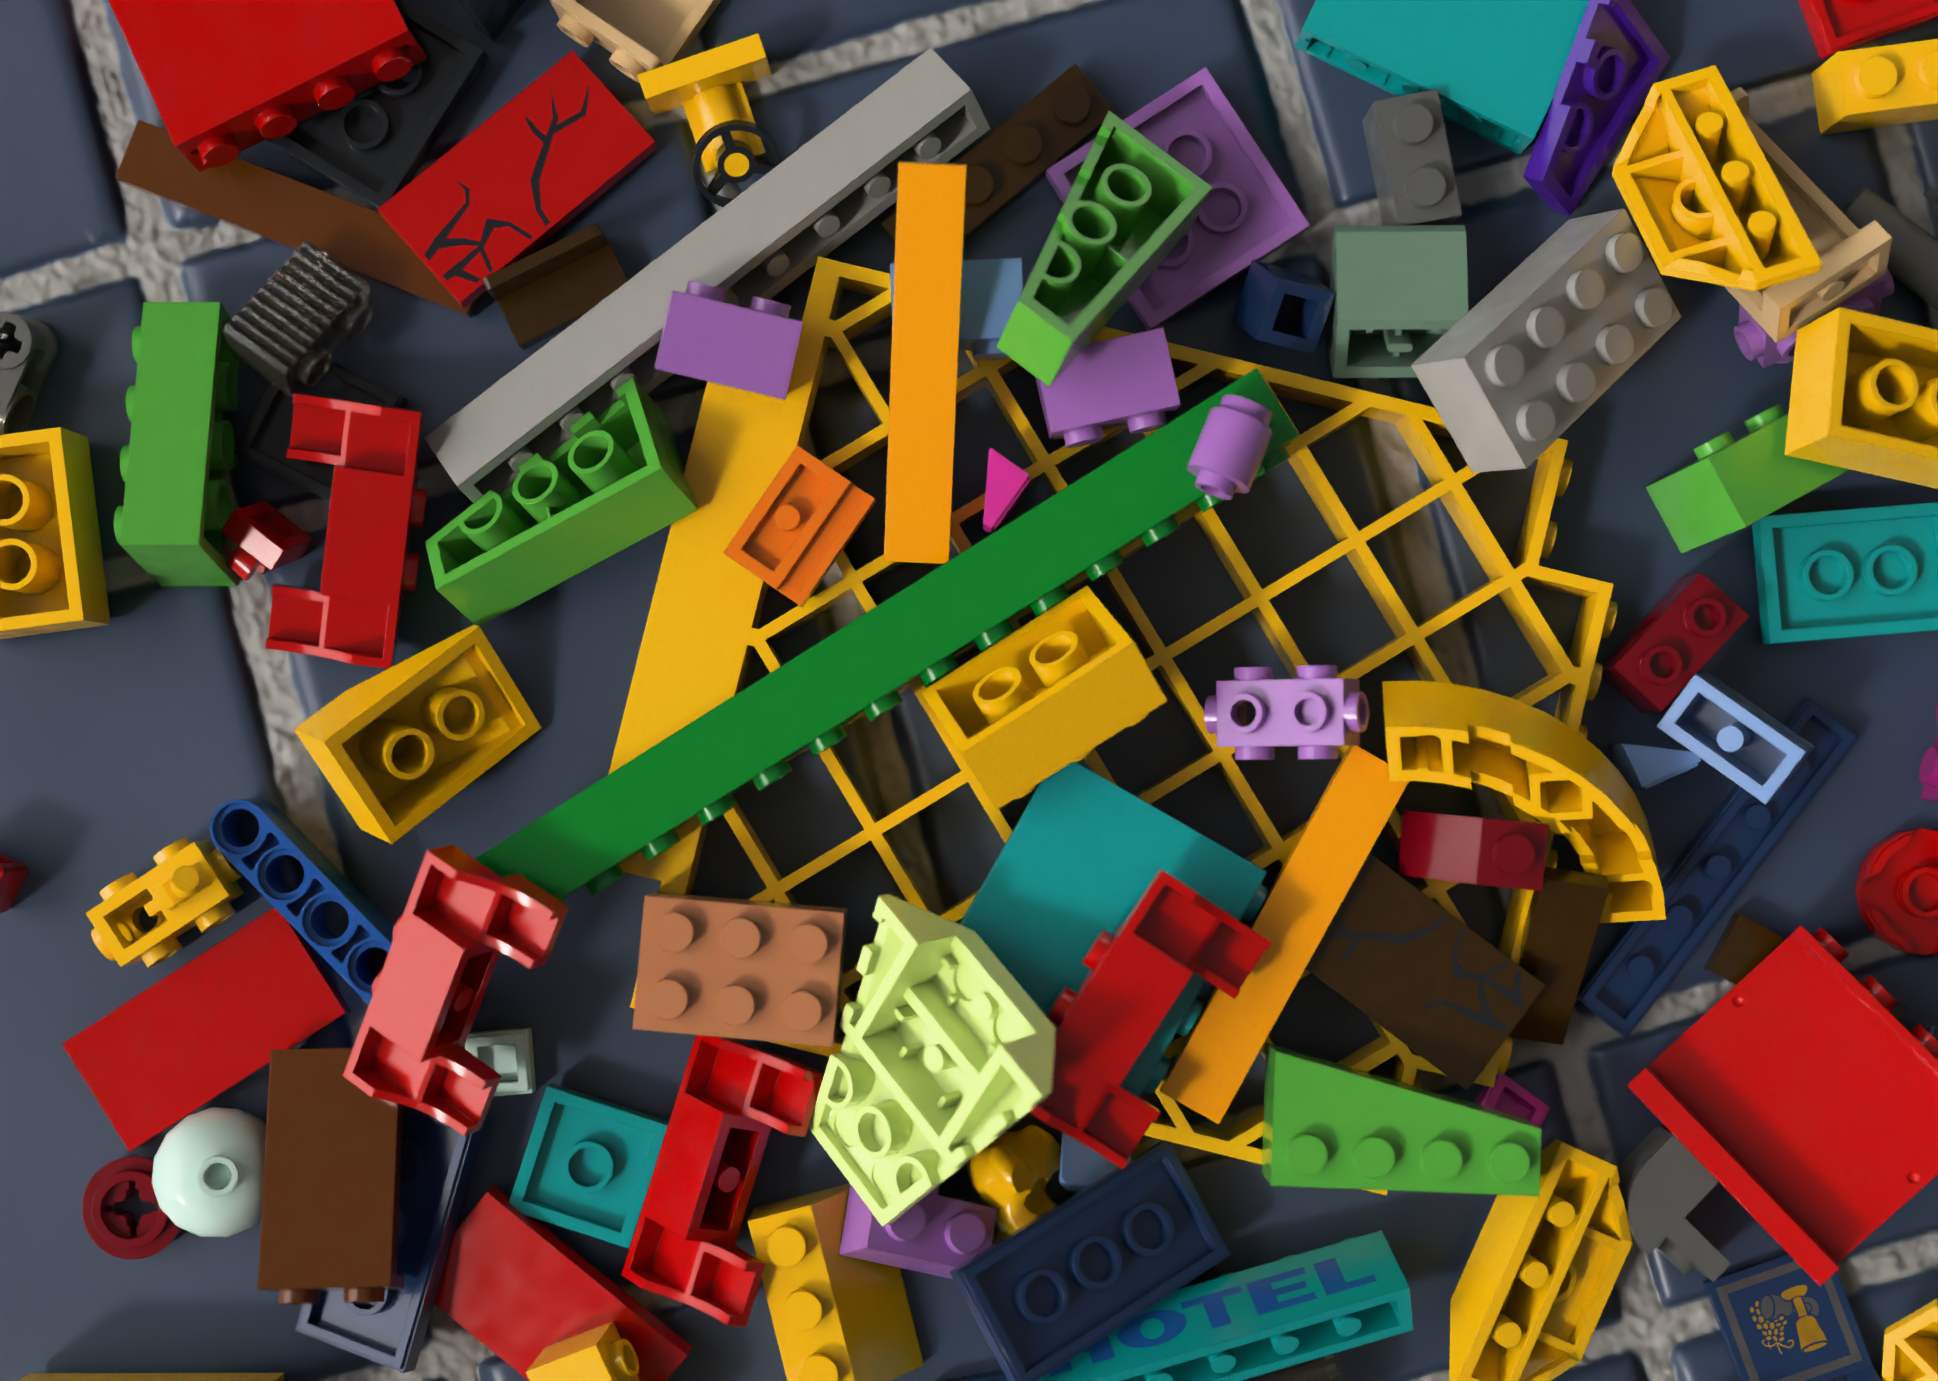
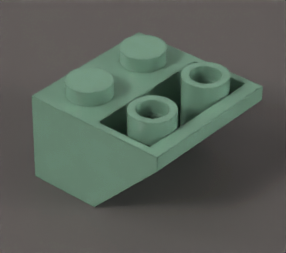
(1393, 296)

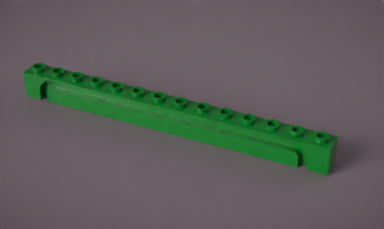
(874, 658)

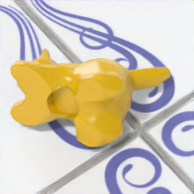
(1014, 1176)

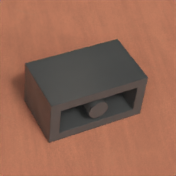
(1411, 161)

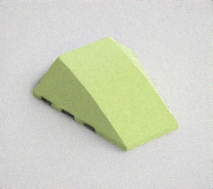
(930, 1059)

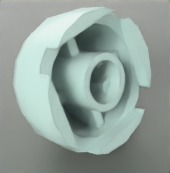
(212, 1172)

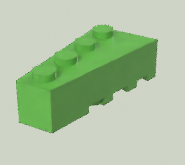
(1108, 238)
(179, 445)
(1736, 482)
(565, 511)
(1378, 1133)

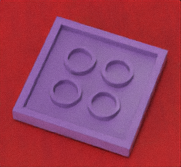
(1243, 215)

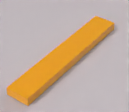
(924, 361)
(1294, 921)

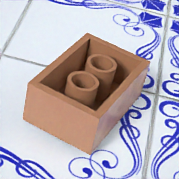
(740, 968)

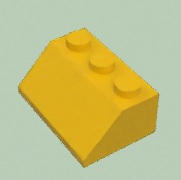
(828, 1309)

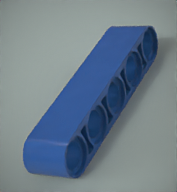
(320, 886)

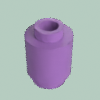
(1231, 447)

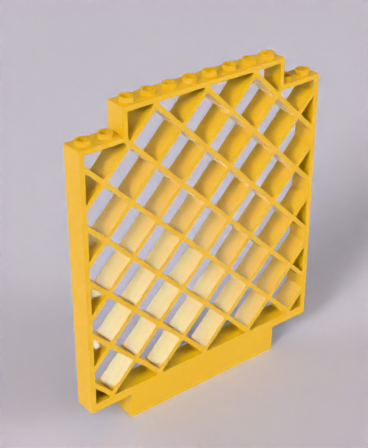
(711, 610)

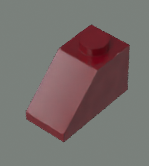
(1472, 850)

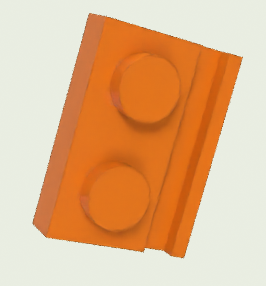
(799, 526)

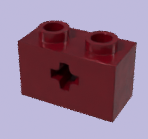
(1672, 643)

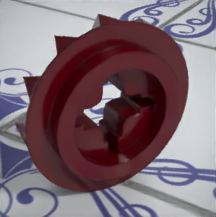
(115, 1229)

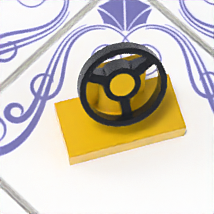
(717, 110)

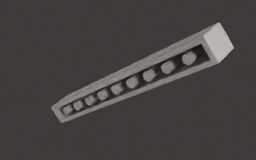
(746, 247)

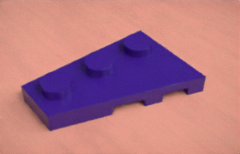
(1594, 101)

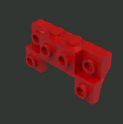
(367, 532)
(436, 981)
(1123, 1002)
(708, 1173)

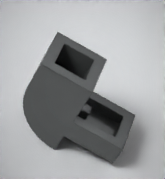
(1659, 1189)

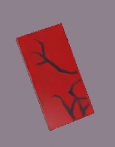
(517, 178)

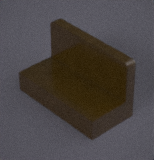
(556, 284)

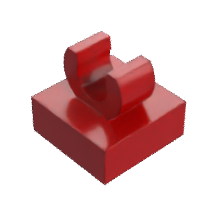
(263, 539)

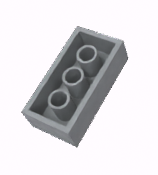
(1547, 342)

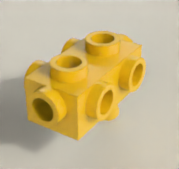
(184, 890)

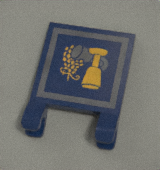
(1788, 1325)

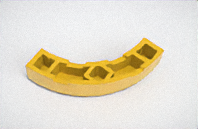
(1547, 767)

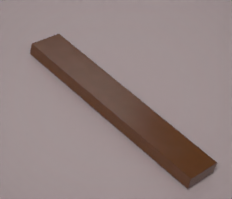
(282, 213)

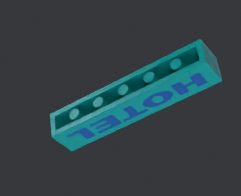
(1258, 1319)

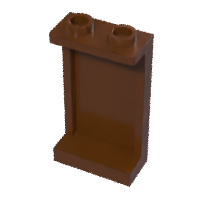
(328, 1183)

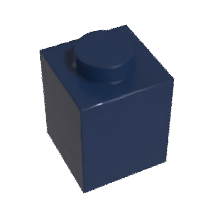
(1283, 307)

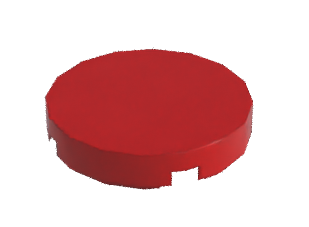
(1900, 891)

